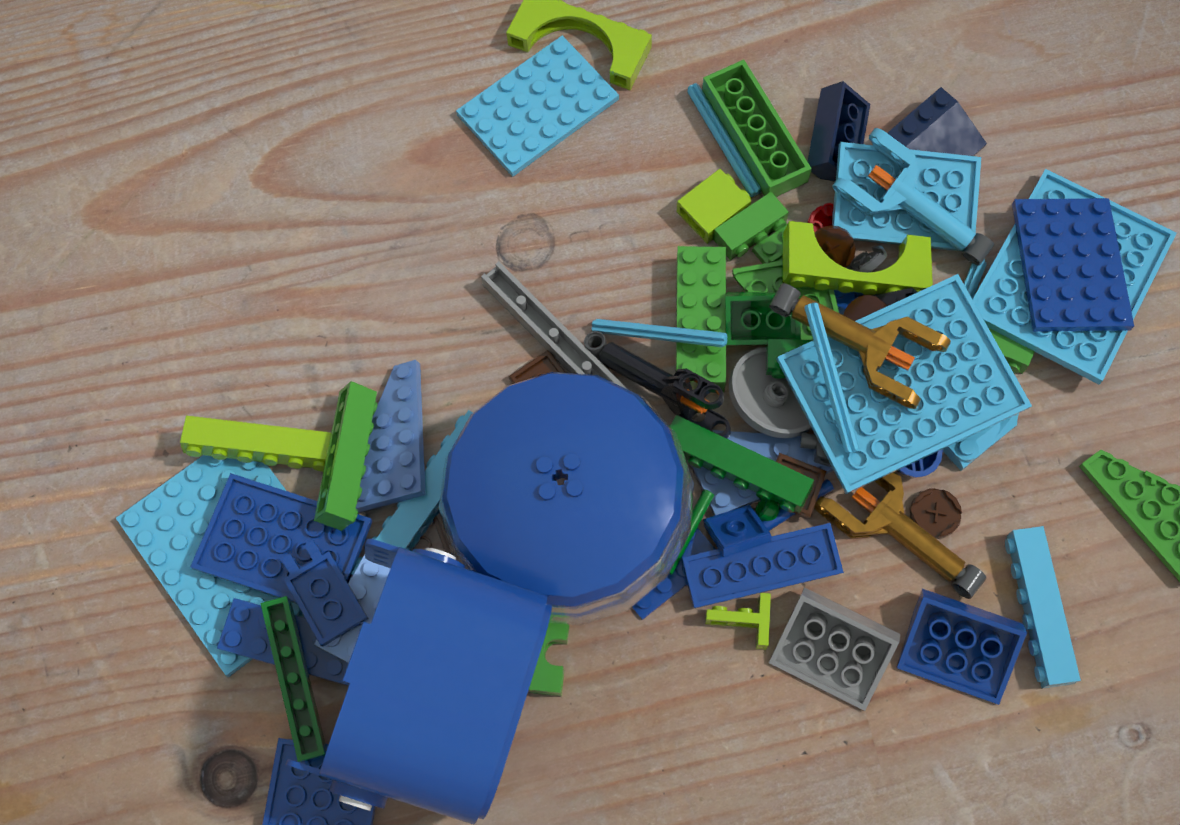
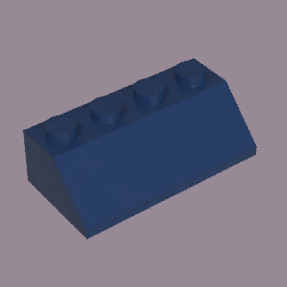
(839, 118)

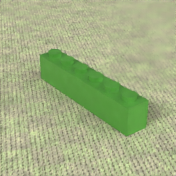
(346, 457)

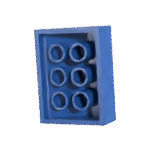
(961, 646)

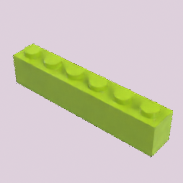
(255, 442)

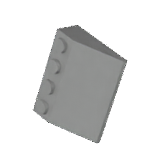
(835, 649)

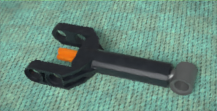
(672, 388)

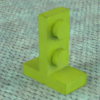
(745, 618)

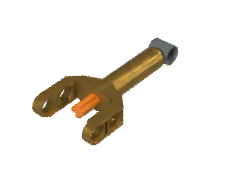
(872, 344)
(889, 518)

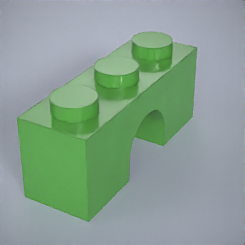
(548, 677)

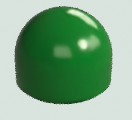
(767, 510)

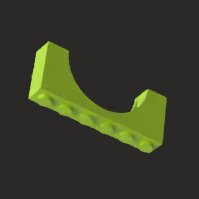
(541, 17)
(810, 267)

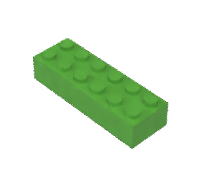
(756, 129)
(701, 307)

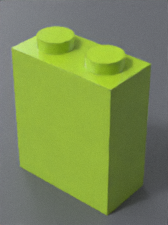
(712, 204)

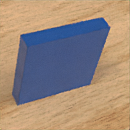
(737, 530)

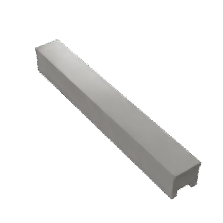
(543, 324)

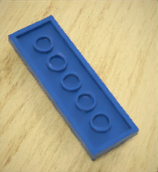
(773, 565)
(247, 636)

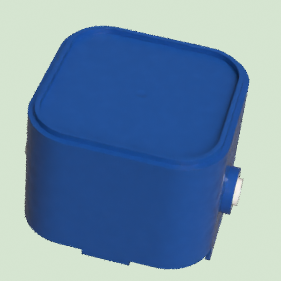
(434, 686)

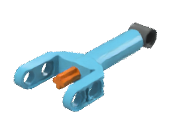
(904, 194)

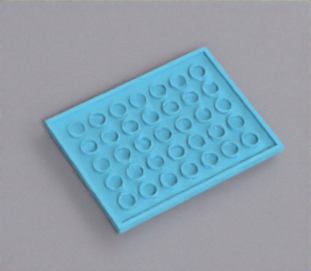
(1004, 297)
(958, 388)
(168, 533)

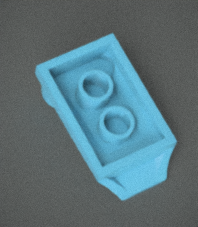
(972, 447)

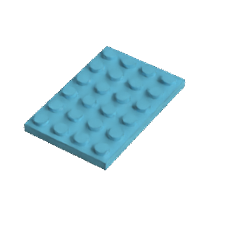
(537, 105)
(943, 177)

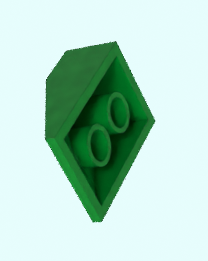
(753, 322)

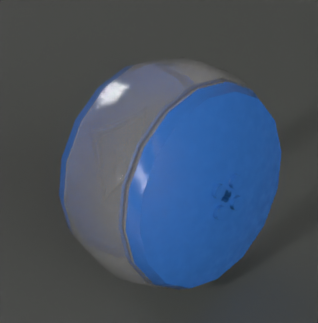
(581, 543)

